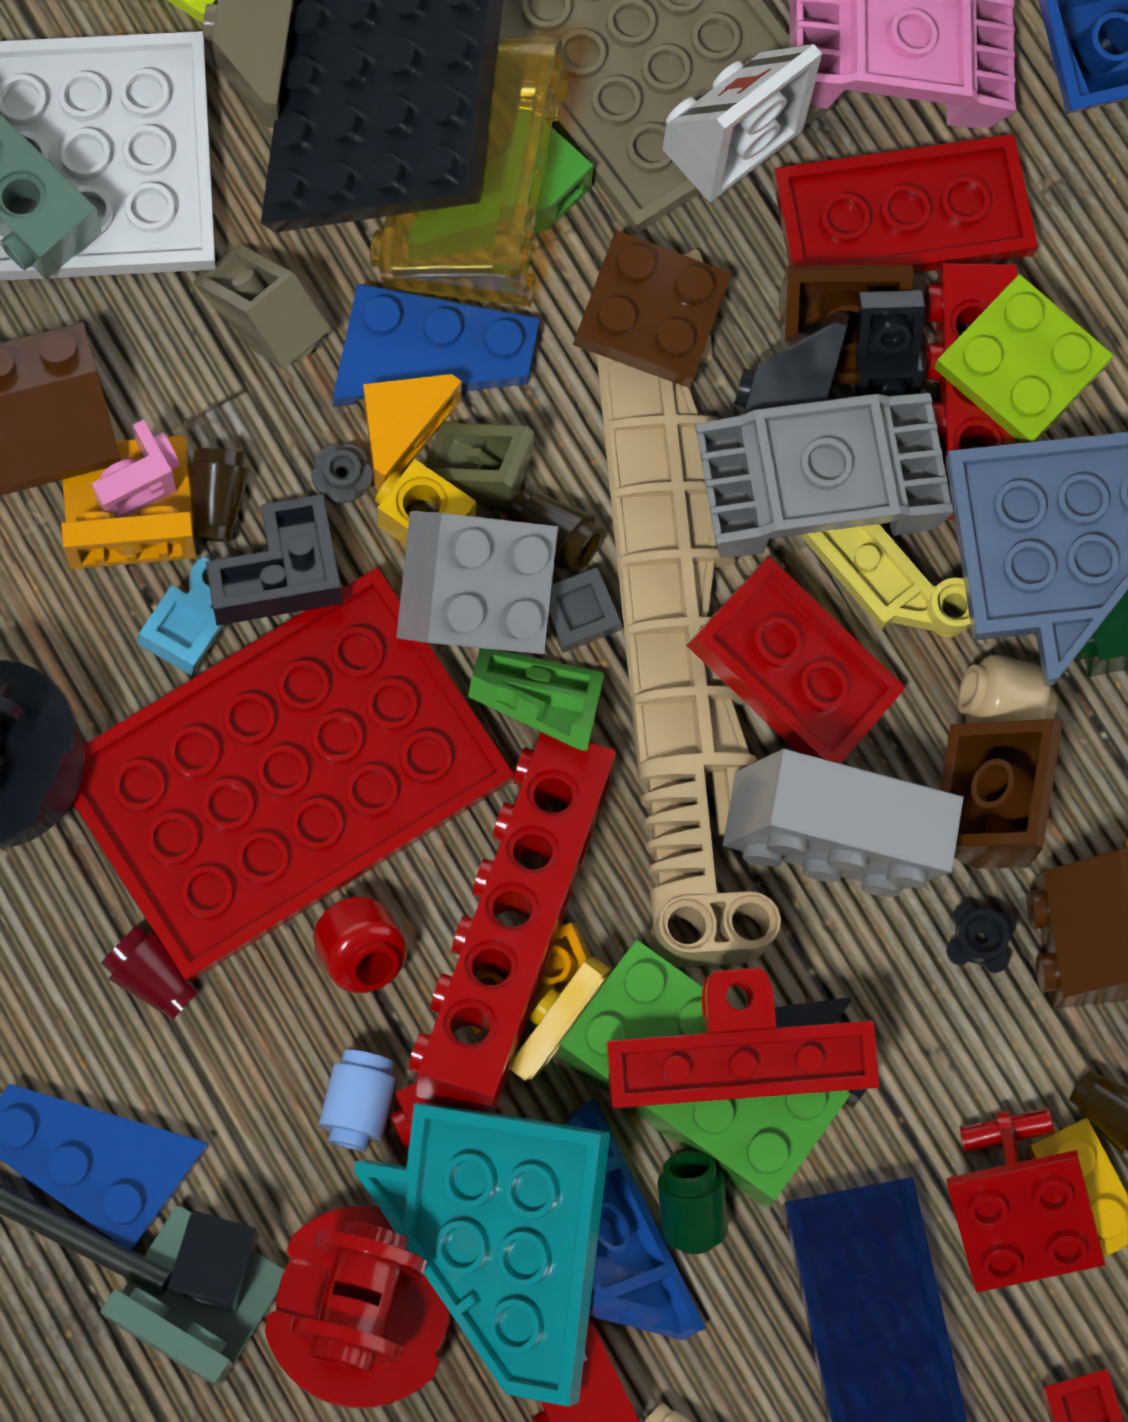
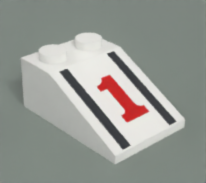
(742, 118)

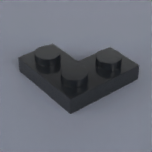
(288, 578)

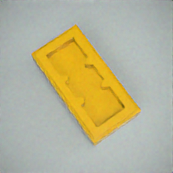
(556, 1016)

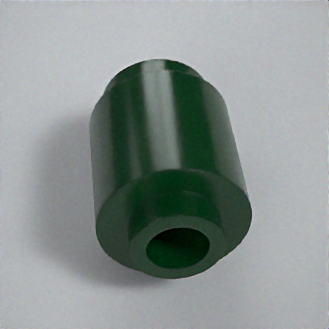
(692, 1202)

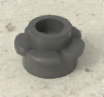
(342, 488)

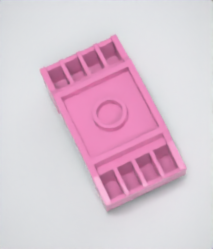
(914, 50)

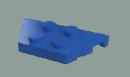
(633, 1268)

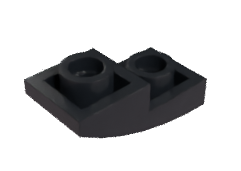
(889, 343)

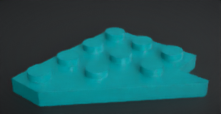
(506, 1235)

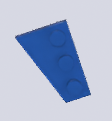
(421, 336)
(95, 1162)

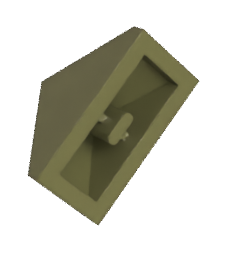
(483, 460)

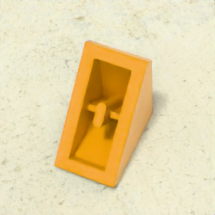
(405, 418)

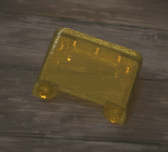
(488, 245)

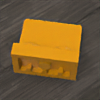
(149, 535)

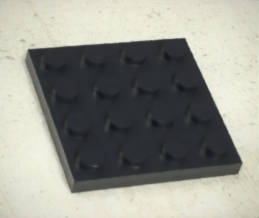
(381, 110)

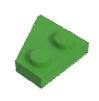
(539, 693)

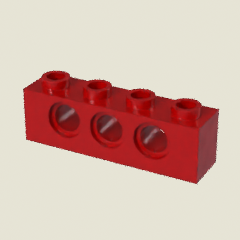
(956, 300)

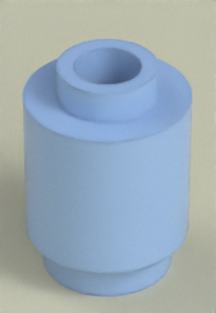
(358, 1099)

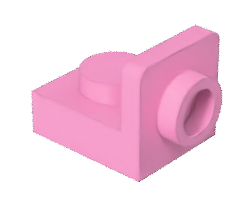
(135, 485)

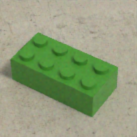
(751, 1139)

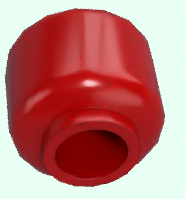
(359, 945)

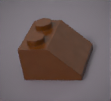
(51, 410)
(1006, 787)
(1083, 930)

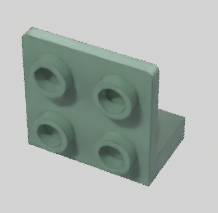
(188, 1331)

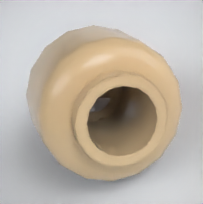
(1005, 691)

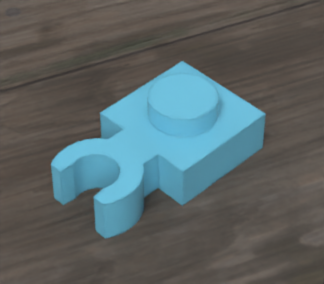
(183, 623)

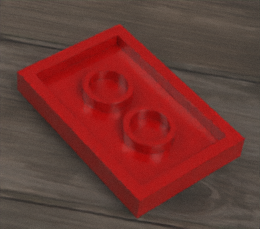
(795, 665)

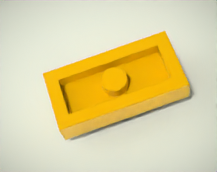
(1103, 1185)

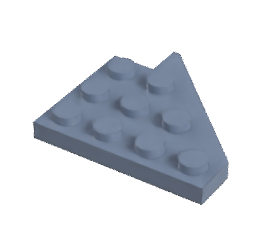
(1042, 539)

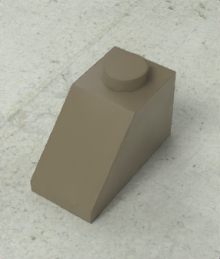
(251, 49)
(263, 305)

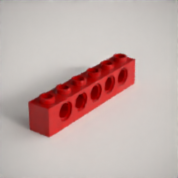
(477, 1073)

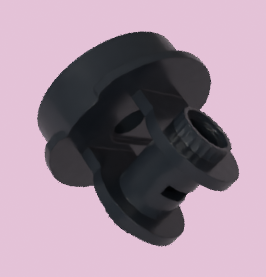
(41, 757)

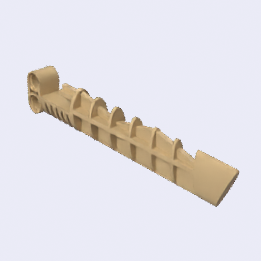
(679, 705)

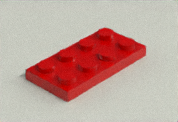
(908, 207)

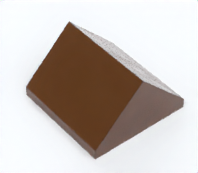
(818, 291)

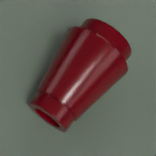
(147, 971)

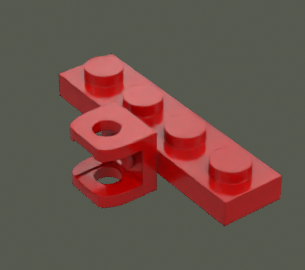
(741, 1053)

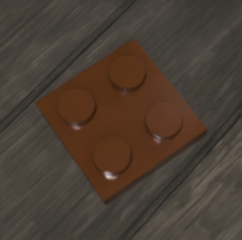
(652, 309)

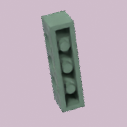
(59, 223)

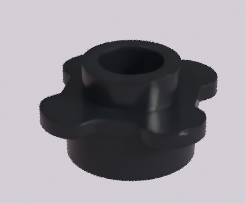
(996, 927)

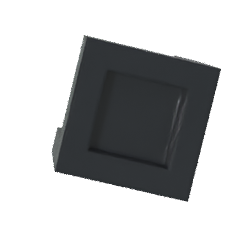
(213, 1261)

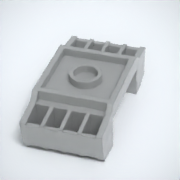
(823, 470)

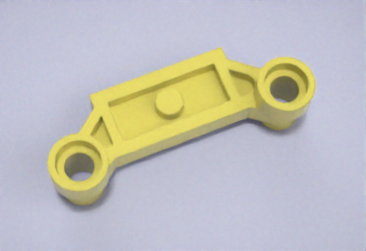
(888, 581)

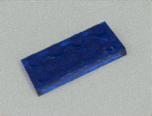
(874, 1305)

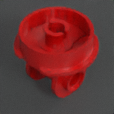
(356, 1312)

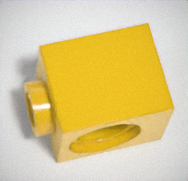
(414, 485)

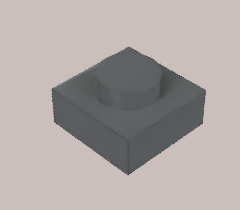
(581, 610)

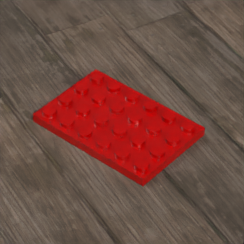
(283, 775)

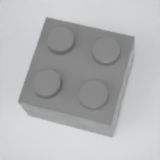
(477, 582)

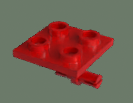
(1026, 1215)

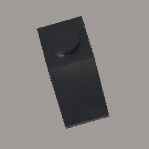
(796, 368)

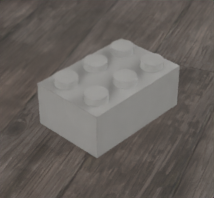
(842, 823)

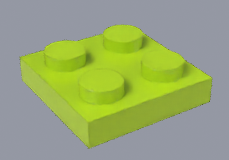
(1023, 361)

